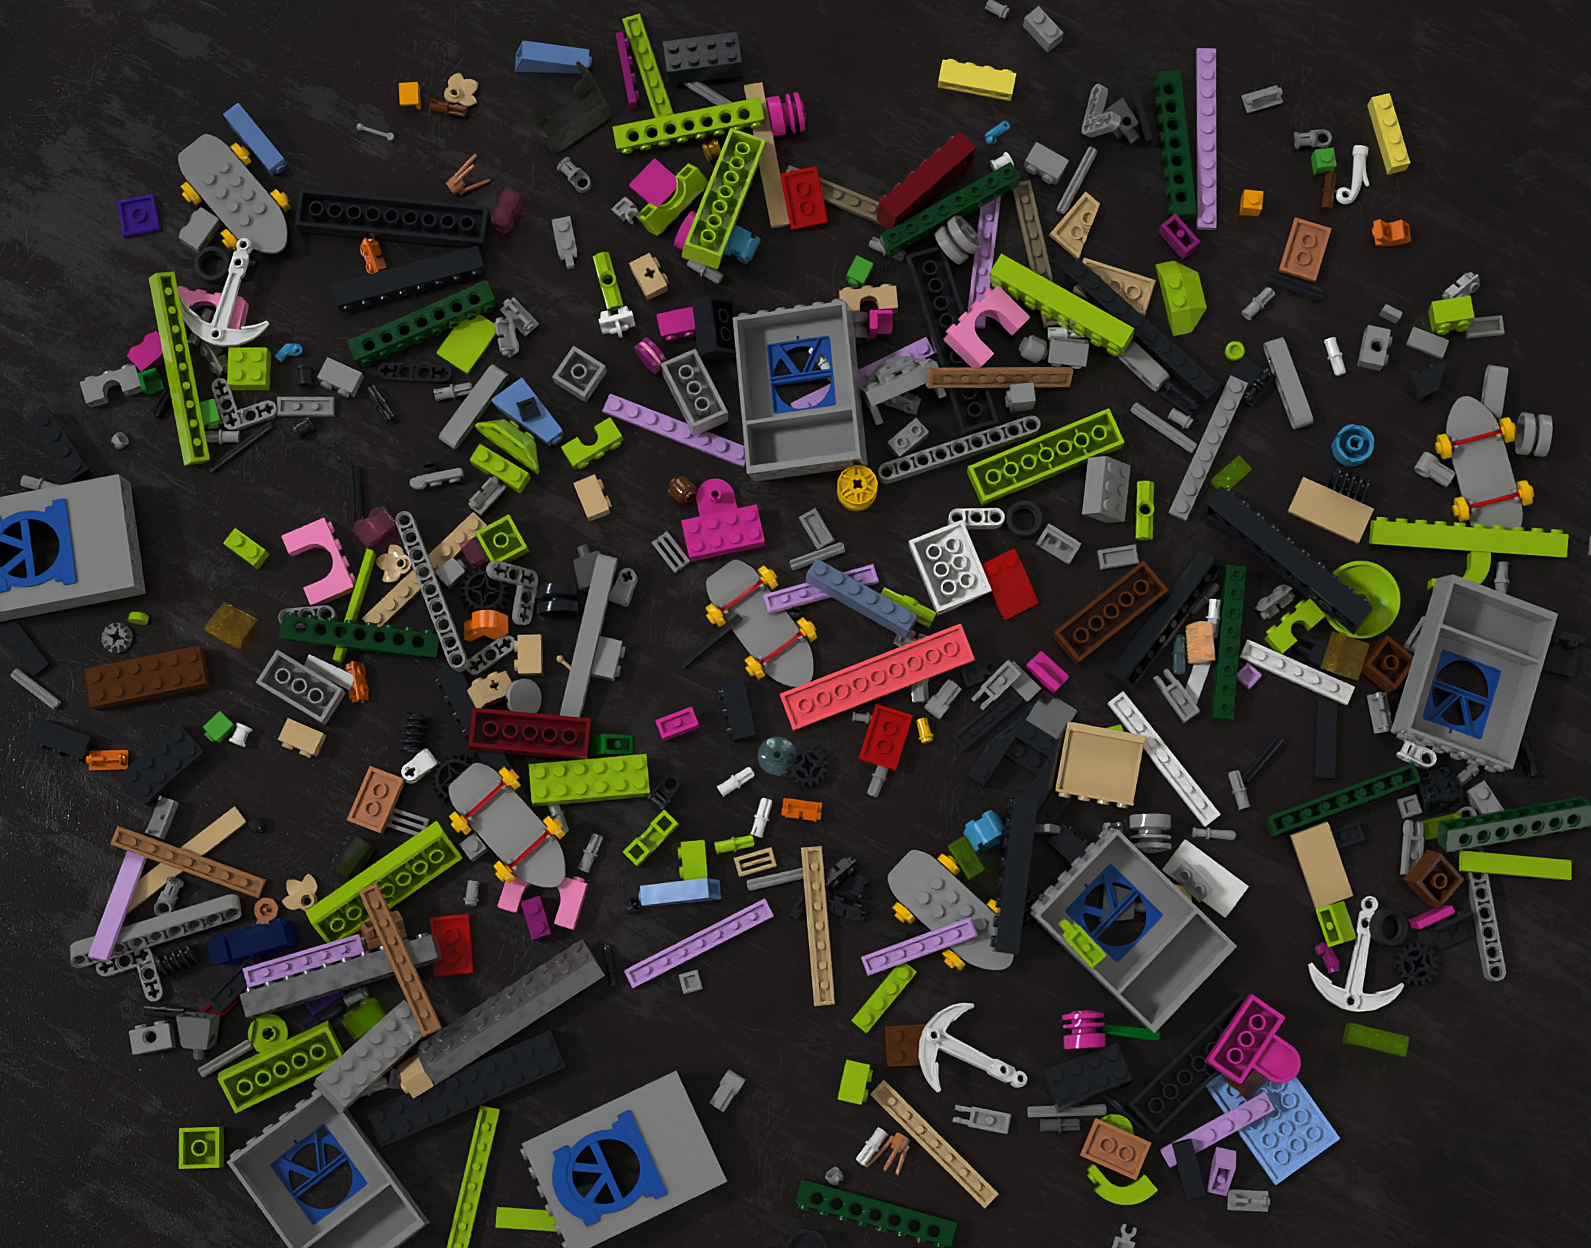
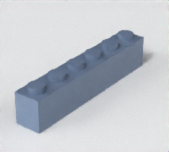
(861, 598)

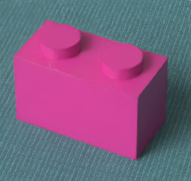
(676, 324)
(148, 353)

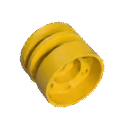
(857, 498)

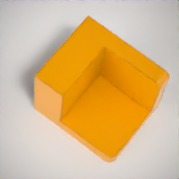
(410, 94)

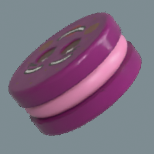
(650, 355)

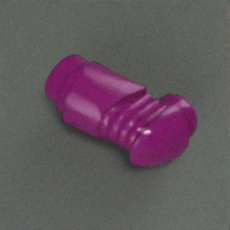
(1329, 957)

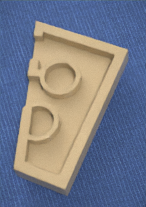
(1075, 225)

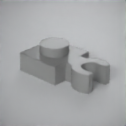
(626, 210)
(1124, 1241)

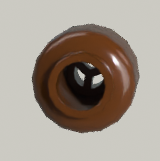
(682, 490)

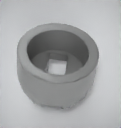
(119, 440)
(834, 1176)

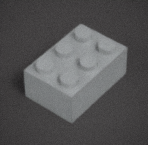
(1106, 489)

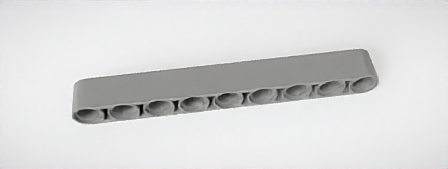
(965, 443)
(431, 582)
(589, 636)
(1481, 923)
(163, 928)

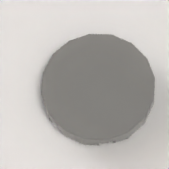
(524, 696)

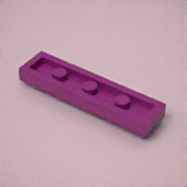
(626, 63)

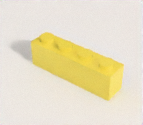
(976, 79)
(1388, 133)

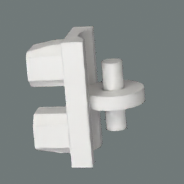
(618, 322)

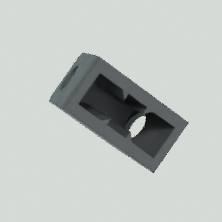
(1127, 118)
(585, 566)
(1127, 913)
(198, 1031)

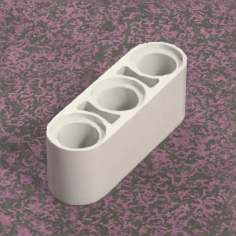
(984, 513)

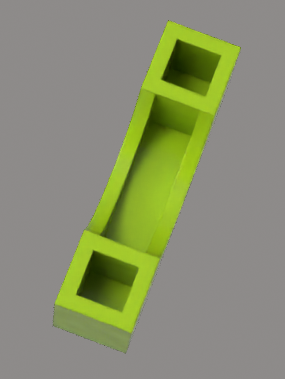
(689, 184)

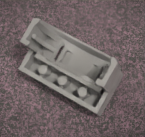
(913, 375)

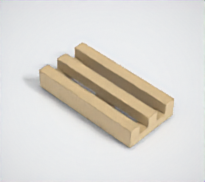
(758, 869)

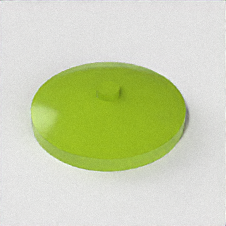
(1377, 587)

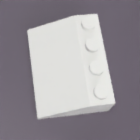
(949, 567)

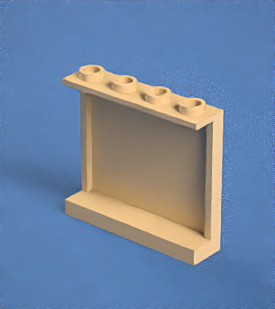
(1099, 764)

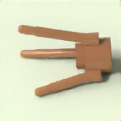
(456, 183)
(899, 1145)

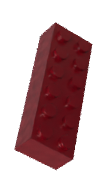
(926, 182)
(529, 734)

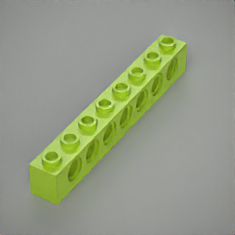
(697, 117)

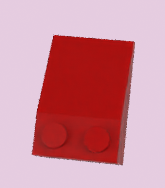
(1009, 584)

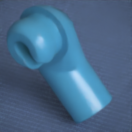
(995, 132)
(289, 349)

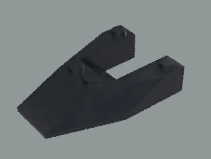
(1031, 740)

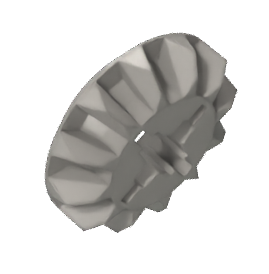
(120, 645)

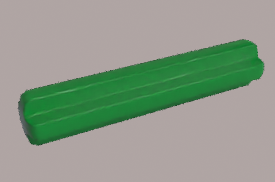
(1131, 1032)

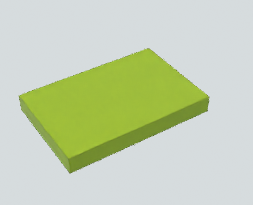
(467, 343)

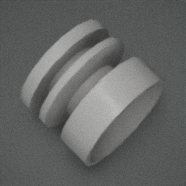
(1150, 832)

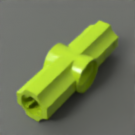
(605, 270)
(1144, 522)
(924, 615)

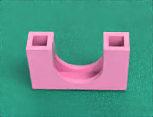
(201, 298)
(996, 305)
(319, 535)
(571, 892)

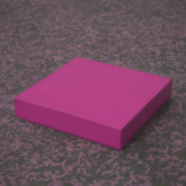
(654, 183)
(1430, 917)

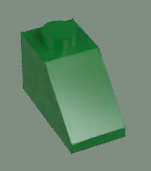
(610, 745)

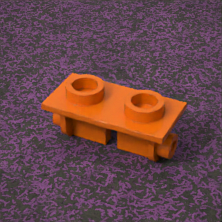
(371, 249)
(359, 689)
(107, 760)
(799, 808)

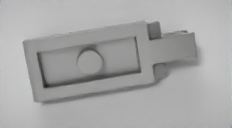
(565, 240)

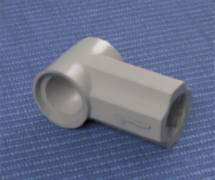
(1430, 467)
(919, 692)
(940, 702)
(728, 1088)

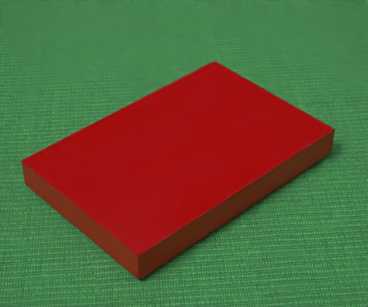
(804, 198)
(885, 737)
(455, 944)

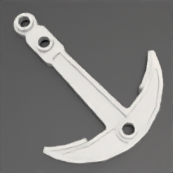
(222, 317)
(1356, 973)
(929, 1047)

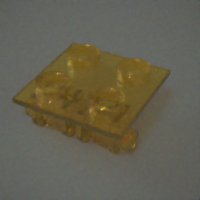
(230, 625)
(1345, 655)

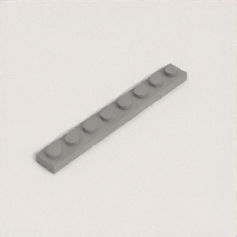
(1208, 448)

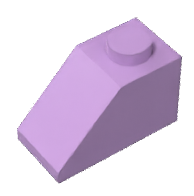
(1221, 1171)

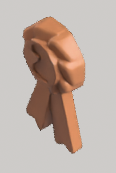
(265, 910)

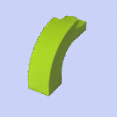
(1477, 568)
(1128, 1195)

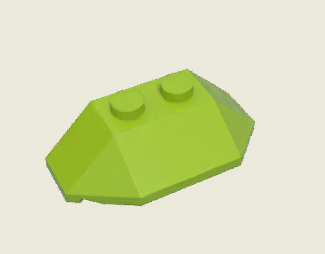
(1181, 296)
(512, 441)

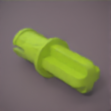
(734, 844)

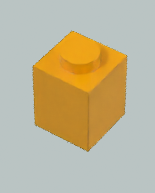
(1251, 203)

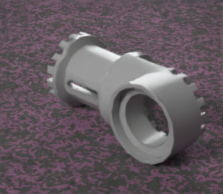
(1311, 139)
(574, 174)
(168, 896)

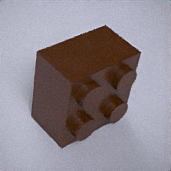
(1387, 664)
(1433, 879)
(903, 1045)

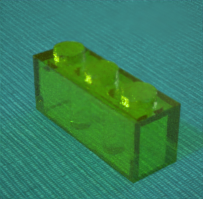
(1376, 1039)

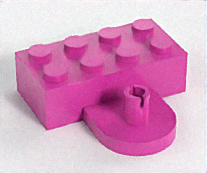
(721, 524)
(1252, 1044)

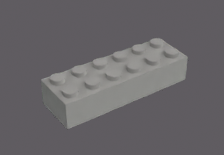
(370, 1058)

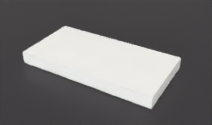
(1226, 887)

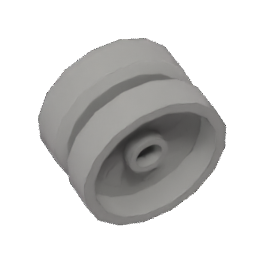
(958, 239)
(1533, 434)

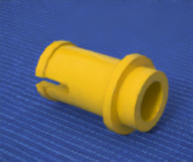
(924, 730)

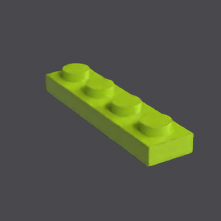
(883, 996)

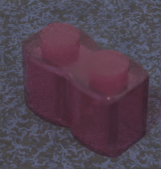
(503, 215)
(374, 527)

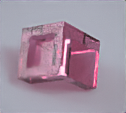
(474, 552)

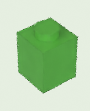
(1323, 161)
(859, 272)
(210, 414)
(219, 727)

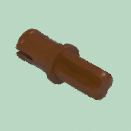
(448, 108)
(1328, 191)

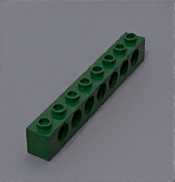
(1172, 81)
(959, 203)
(412, 322)
(289, 633)
(1228, 643)
(1342, 800)
(1514, 824)
(945, 1226)

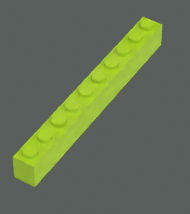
(179, 368)
(1469, 538)

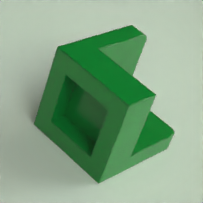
(151, 381)

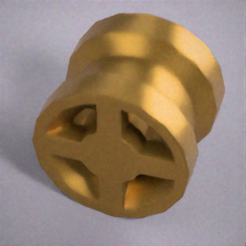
(711, 150)

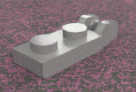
(435, 479)
(998, 683)
(1177, 697)
(1412, 845)
(985, 1119)

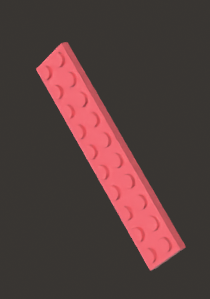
(877, 677)

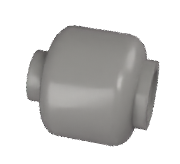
(1033, 349)

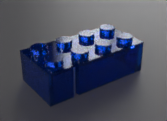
(252, 942)

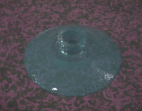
(773, 765)

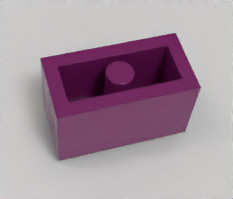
(1179, 236)
(536, 918)

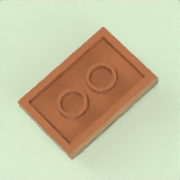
(1304, 250)
(376, 800)
(1115, 1149)

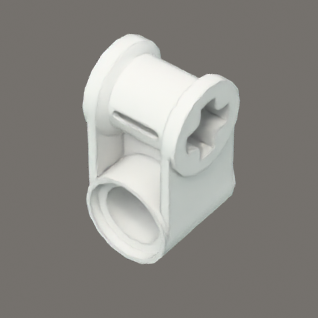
(1415, 754)
(422, 764)

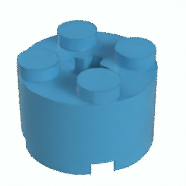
(742, 244)
(1356, 435)
(985, 832)

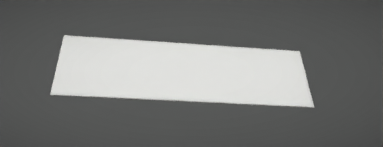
(330, 672)
(1197, 680)

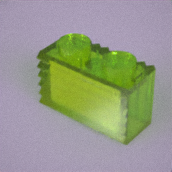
(966, 858)
(364, 1018)

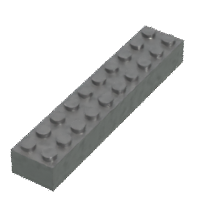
(334, 977)
(508, 1012)

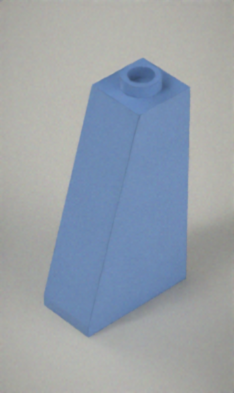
(550, 58)
(255, 139)
(542, 427)
(680, 892)

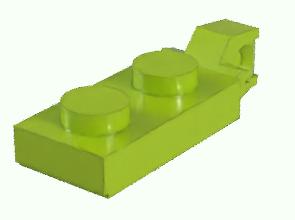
(1082, 943)

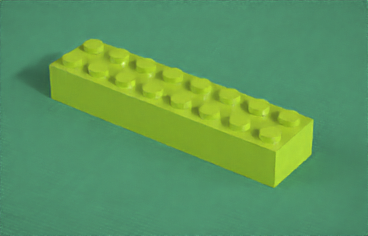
(723, 198)
(1061, 305)
(1045, 457)
(397, 876)

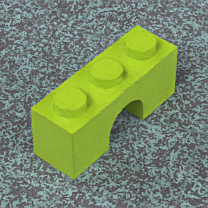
(580, 455)
(501, 468)
(1306, 614)
(651, 839)

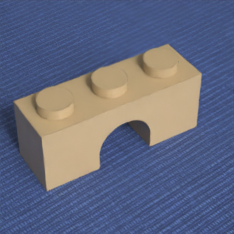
(884, 297)

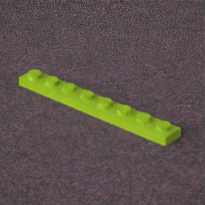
(473, 1177)

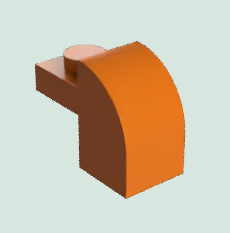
(1391, 233)
(487, 623)

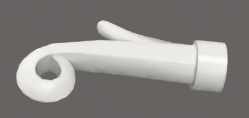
(1359, 172)

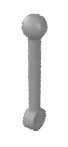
(390, 136)

